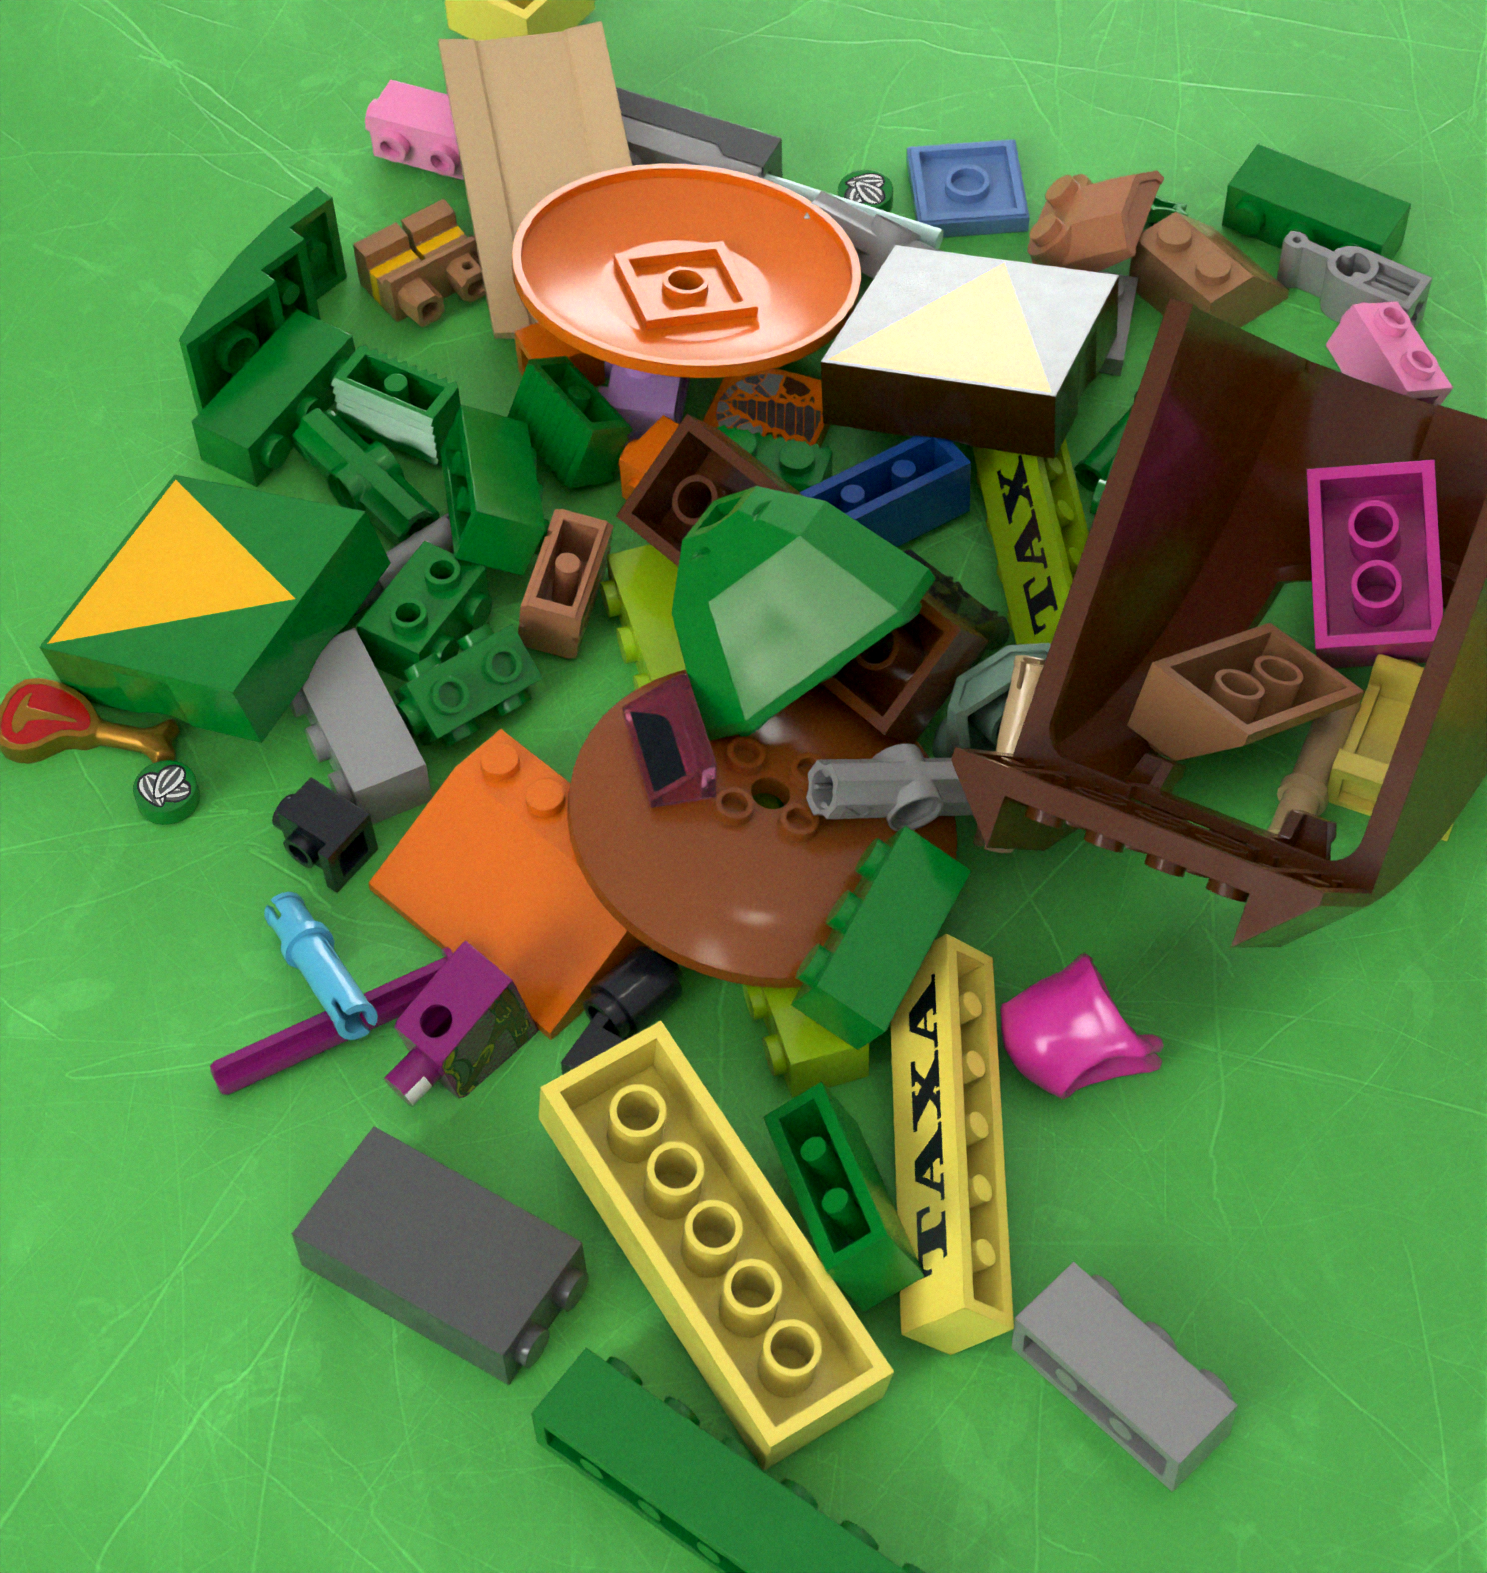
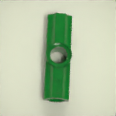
(363, 475)

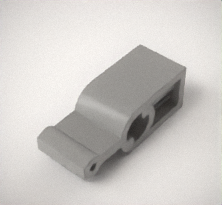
(1350, 277)

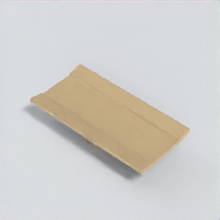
(524, 125)

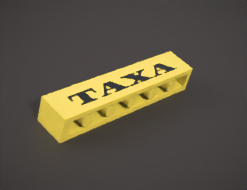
(951, 1151)

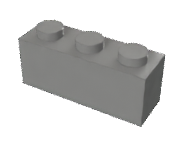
(361, 732)
(1124, 1375)

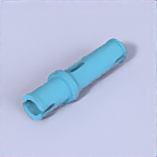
(310, 949)

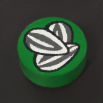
(868, 189)
(166, 792)

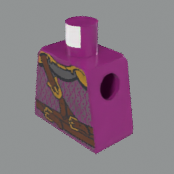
(459, 1028)

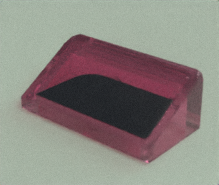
(671, 744)

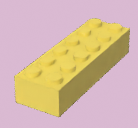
(713, 1244)

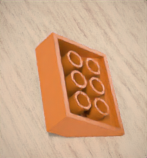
(500, 871)

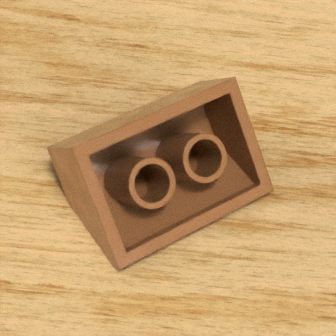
(1235, 693)

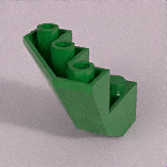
(781, 599)

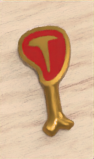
(50, 717)

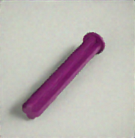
(315, 1033)

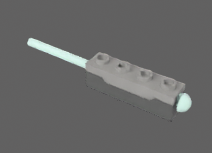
(676, 135)

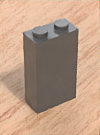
(442, 1255)

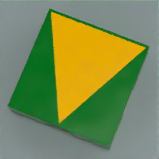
(217, 606)

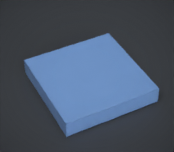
(968, 187)

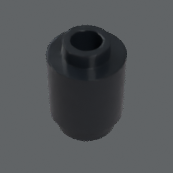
(635, 991)

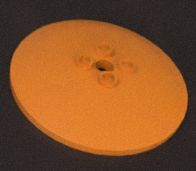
(616, 248)

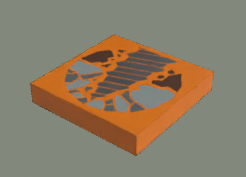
(771, 404)

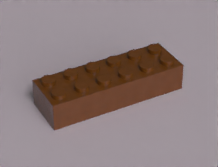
(893, 682)

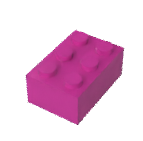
(1374, 562)

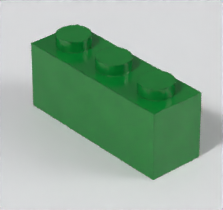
(1286, 194)
(258, 410)
(492, 491)
(878, 936)
(843, 1197)

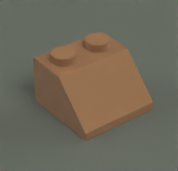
(1201, 267)

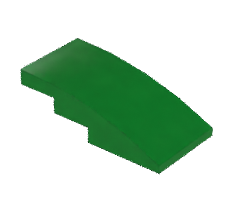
(264, 285)

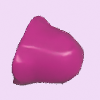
(1072, 1034)

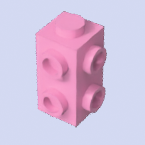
(414, 129)
(1385, 349)

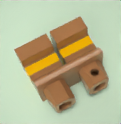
(420, 264)

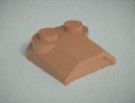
(1092, 223)

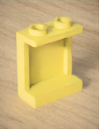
(1374, 735)

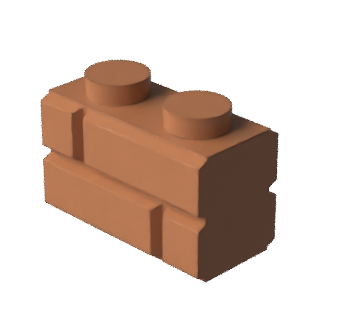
(565, 583)

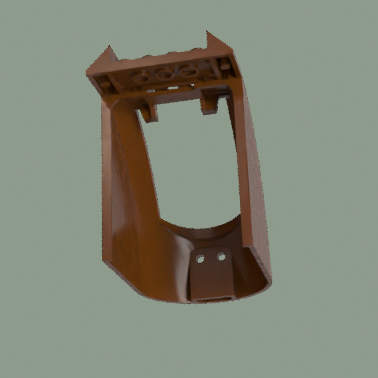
(1194, 548)

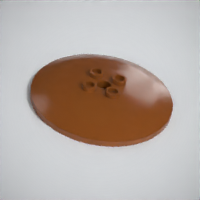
(722, 877)

